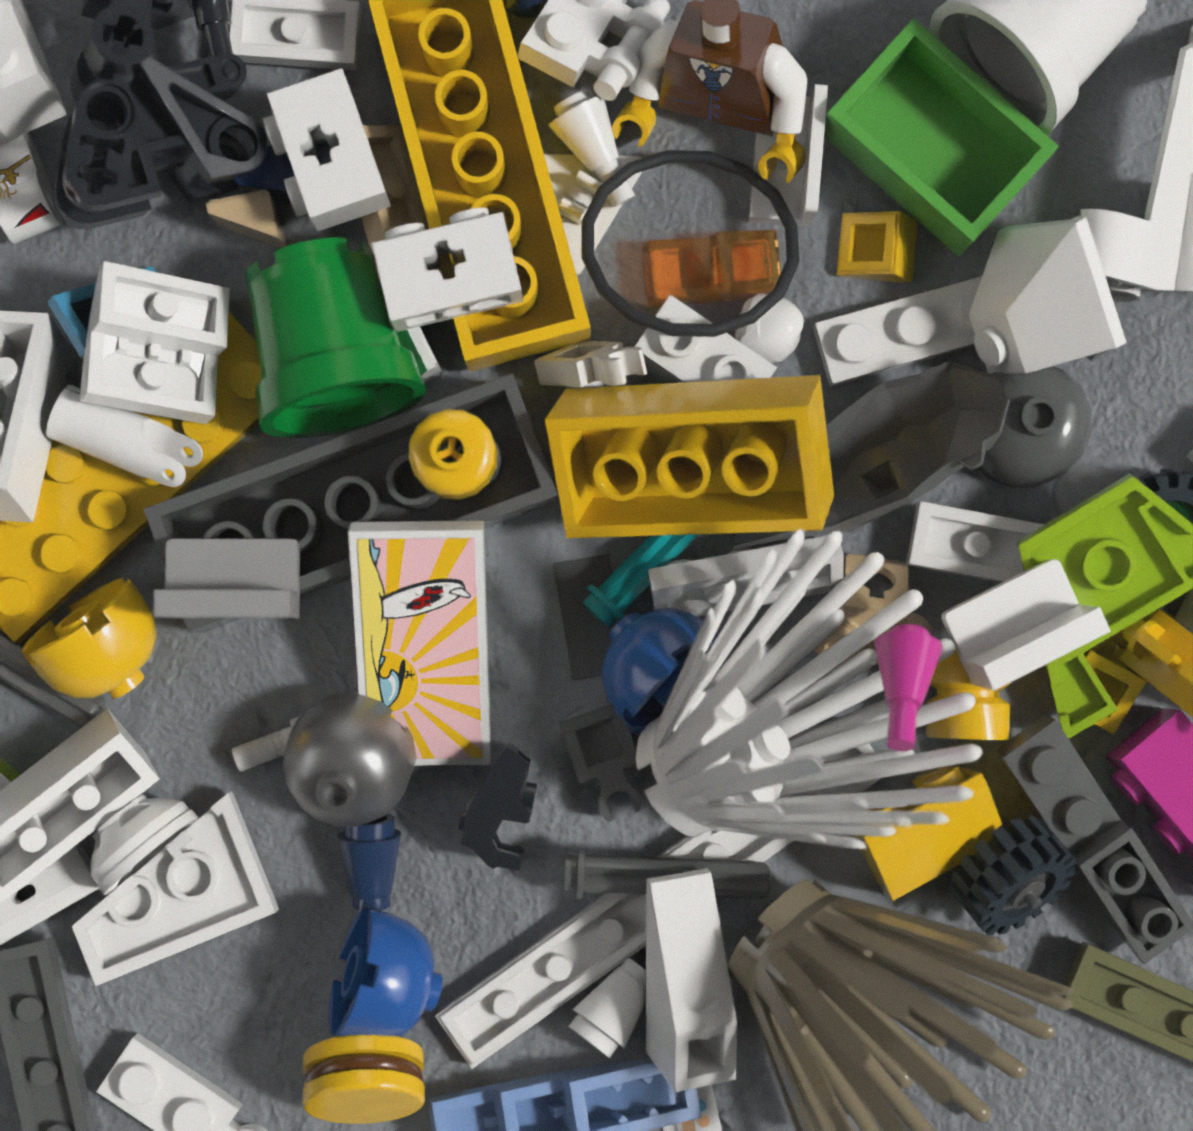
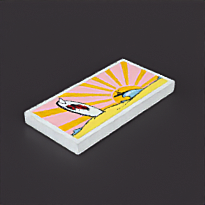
(425, 633)

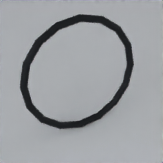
(689, 329)

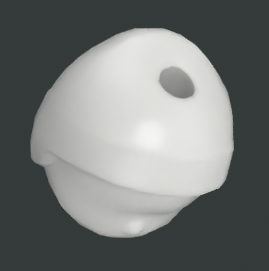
(775, 332)

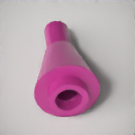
(906, 665)

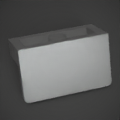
(230, 579)

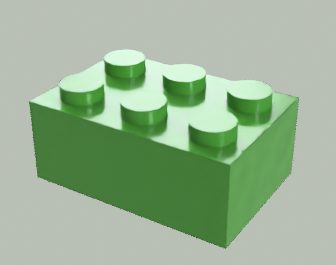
(936, 137)

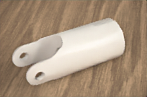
(122, 438)

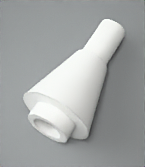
(588, 133)

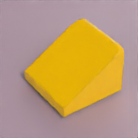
(877, 246)

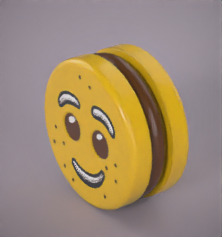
(363, 1079)

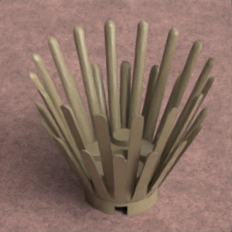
(832, 1007)

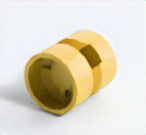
(985, 721)

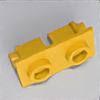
(1162, 656)

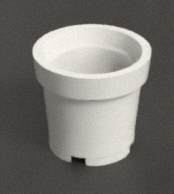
(1035, 48)

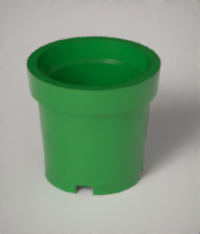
(327, 343)

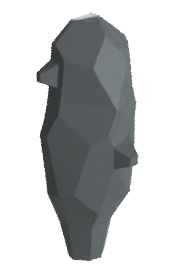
(904, 443)

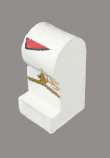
(24, 190)

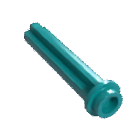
(632, 577)

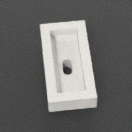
(55, 888)

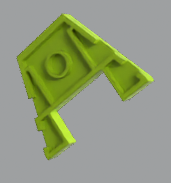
(1120, 555)

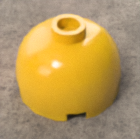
(96, 644)

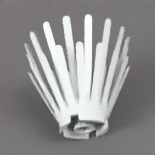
(732, 754)

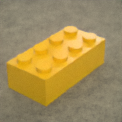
(692, 457)

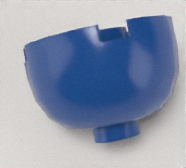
(647, 661)
(384, 977)

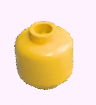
(472, 468)

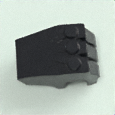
(499, 798)

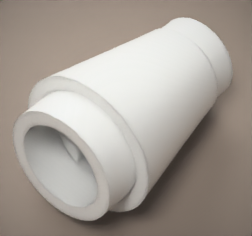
(612, 1008)

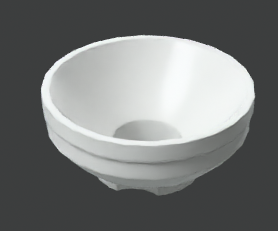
(135, 838)

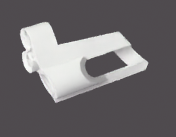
(1159, 248)

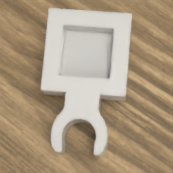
(590, 365)

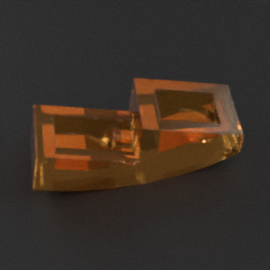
(711, 268)

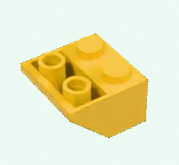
(929, 850)

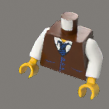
(724, 71)

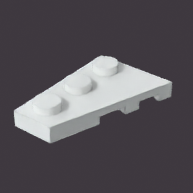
(182, 897)

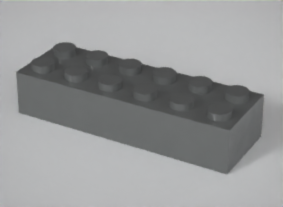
(360, 480)

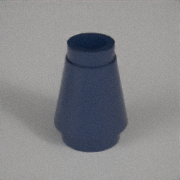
(370, 861)

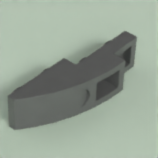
(1107, 851)

